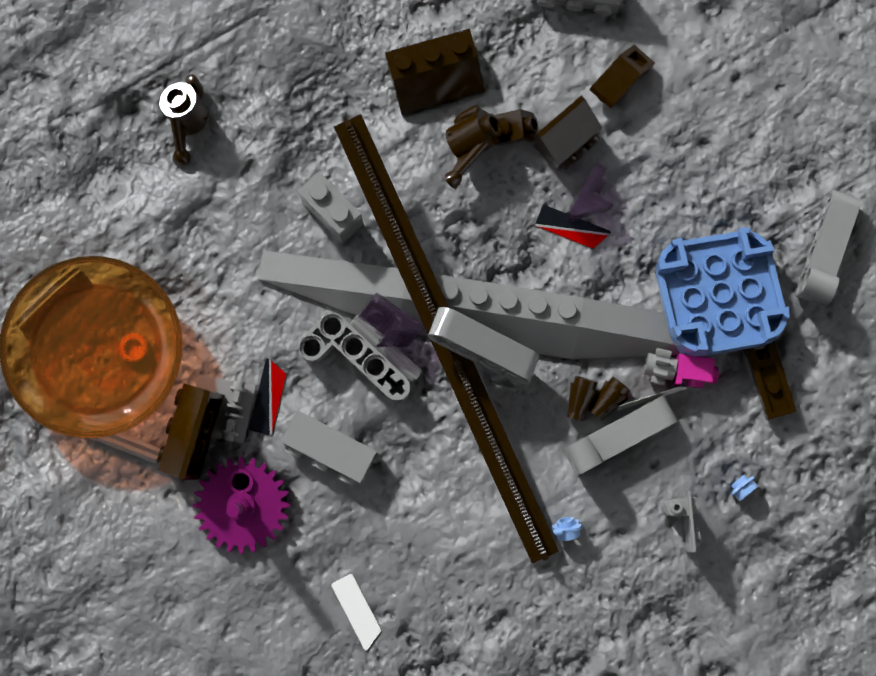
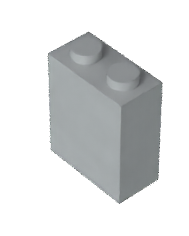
(331, 207)

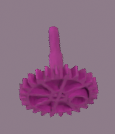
(238, 514)

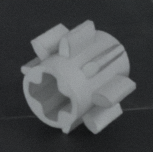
(660, 366)

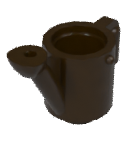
(185, 112)
(468, 138)

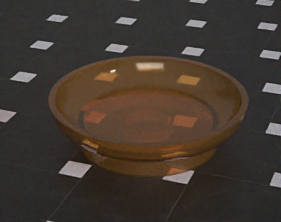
(90, 347)

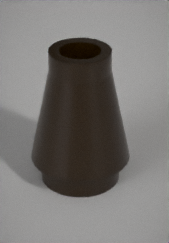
(581, 397)
(609, 398)

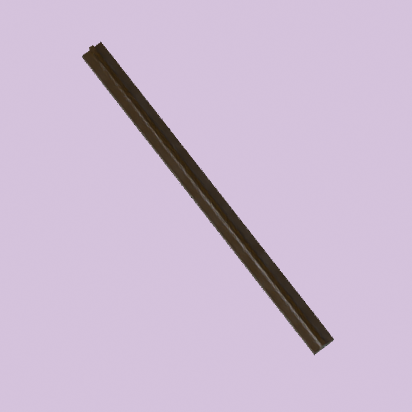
(458, 369)

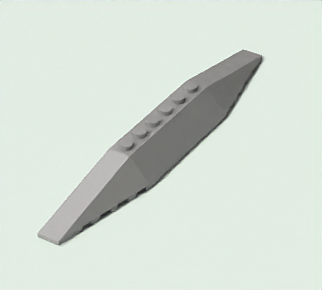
(537, 319)

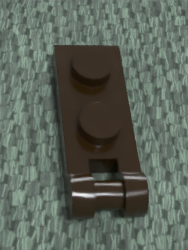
(770, 381)

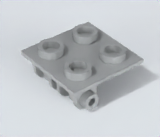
(235, 407)
(686, 507)

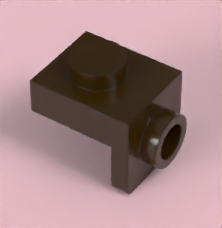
(517, 126)

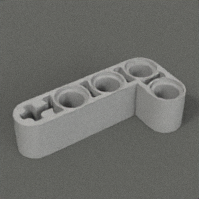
(819, 274)
(509, 360)
(361, 361)
(620, 435)

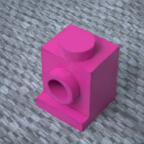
(695, 371)

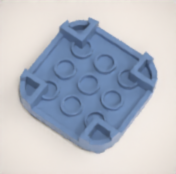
(721, 293)

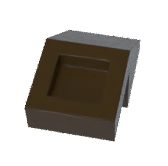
(621, 76)

